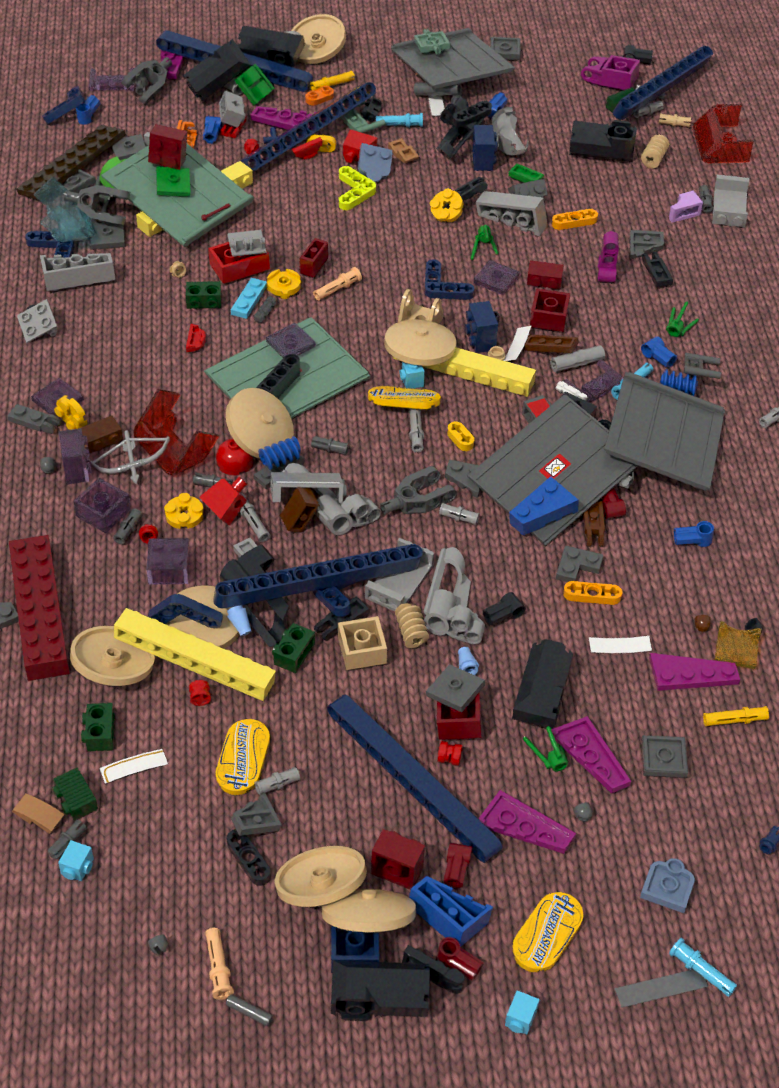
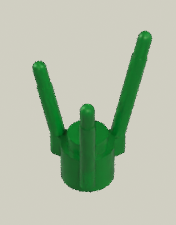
(484, 235)
(676, 326)
(556, 758)

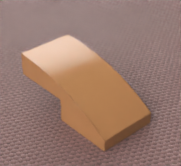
(402, 151)
(39, 812)

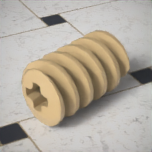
(655, 151)
(411, 625)

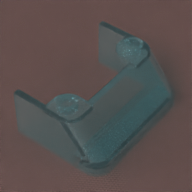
(64, 217)

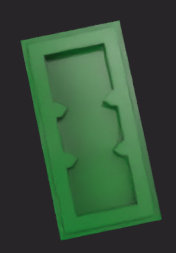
(524, 174)

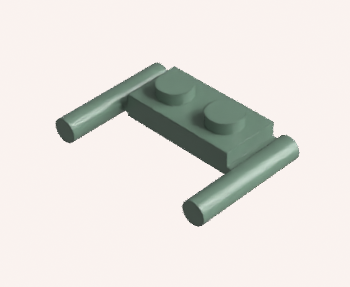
(357, 123)

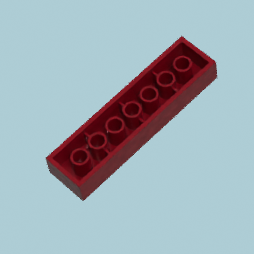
(38, 608)

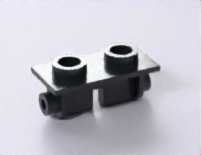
(371, 109)

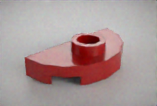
(308, 149)
(196, 338)

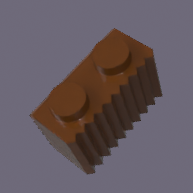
(102, 433)
(299, 509)

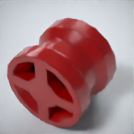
(199, 693)

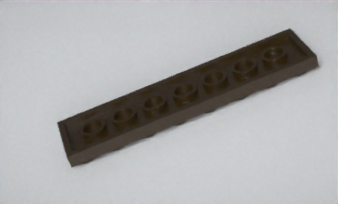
(73, 159)

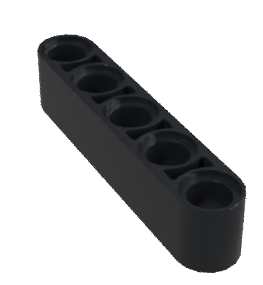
(281, 376)

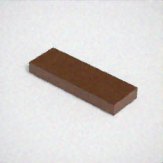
(551, 343)

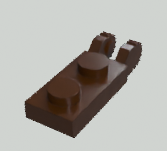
(594, 523)

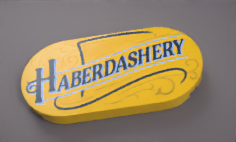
(404, 397)
(242, 756)
(547, 932)

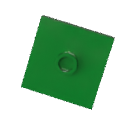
(173, 181)

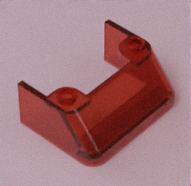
(719, 146)
(159, 422)

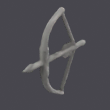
(129, 447)

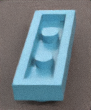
(249, 298)

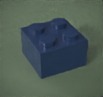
(484, 147)
(481, 326)
(354, 945)

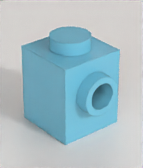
(412, 375)
(76, 861)
(521, 1012)

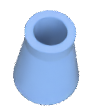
(239, 618)
(467, 661)

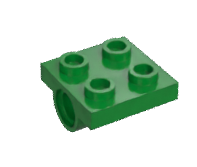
(254, 84)

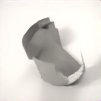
(504, 125)

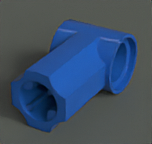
(498, 103)
(86, 110)
(212, 128)
(656, 349)
(700, 534)

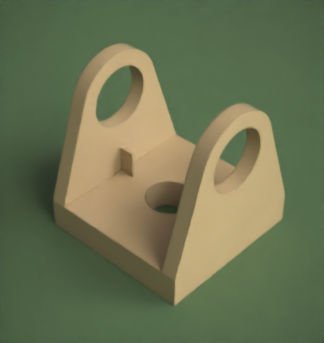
(411, 311)

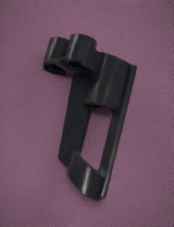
(447, 117)
(253, 563)

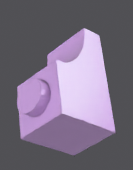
(688, 206)

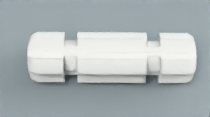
(562, 387)

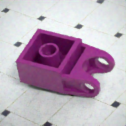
(613, 72)

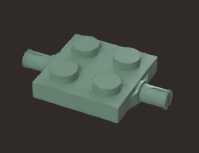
(432, 41)

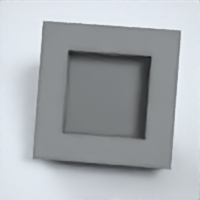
(244, 547)

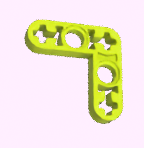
(364, 187)

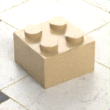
(362, 643)

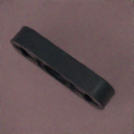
(463, 118)
(248, 866)

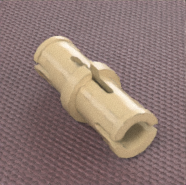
(674, 120)

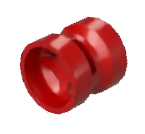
(449, 753)

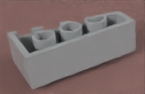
(514, 209)
(76, 270)

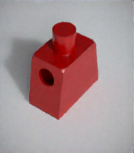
(352, 144)
(225, 499)

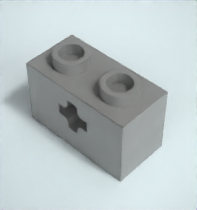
(231, 109)

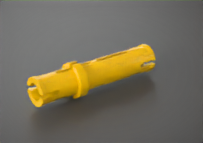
(334, 80)
(735, 716)

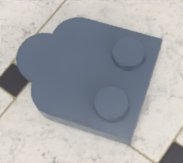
(374, 162)
(668, 884)

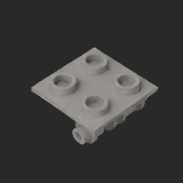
(246, 243)
(37, 321)

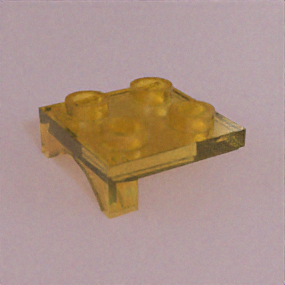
(737, 645)

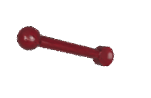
(204, 217)

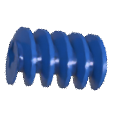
(679, 383)
(280, 452)

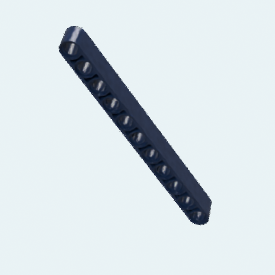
(200, 50)
(662, 82)
(314, 123)
(317, 576)
(415, 778)

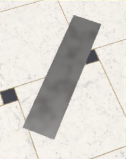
(660, 987)

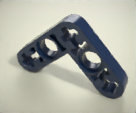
(75, 98)
(33, 239)
(433, 287)
(332, 603)
(182, 605)

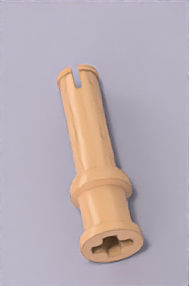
(343, 281)
(219, 973)

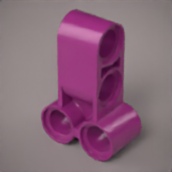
(608, 258)

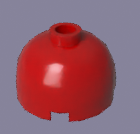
(232, 458)

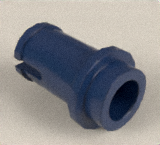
(769, 843)

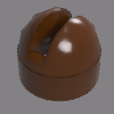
(702, 622)

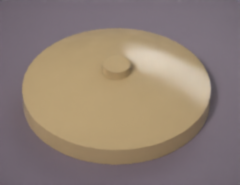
(323, 37)
(420, 342)
(257, 420)
(221, 636)
(107, 659)
(320, 876)
(370, 911)

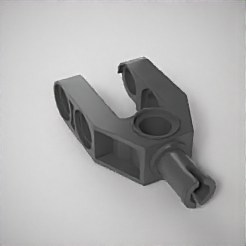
(154, 72)
(91, 209)
(410, 501)

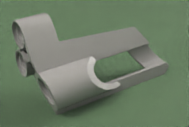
(337, 516)
(448, 611)

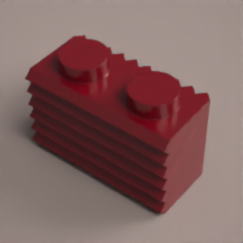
(313, 257)
(545, 274)

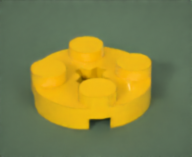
(445, 197)
(277, 283)
(70, 412)
(184, 502)

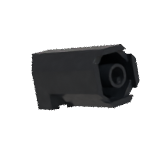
(271, 45)
(216, 70)
(603, 140)
(543, 684)
(379, 988)

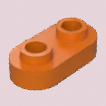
(319, 95)

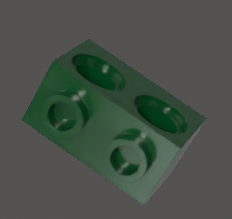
(203, 295)
(293, 647)
(101, 727)

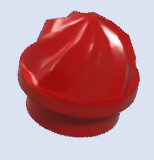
(251, 145)
(148, 532)

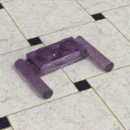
(107, 82)
(601, 384)

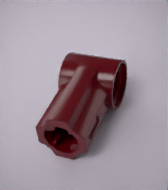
(612, 505)
(457, 862)
(460, 959)

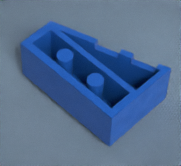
(542, 506)
(449, 911)

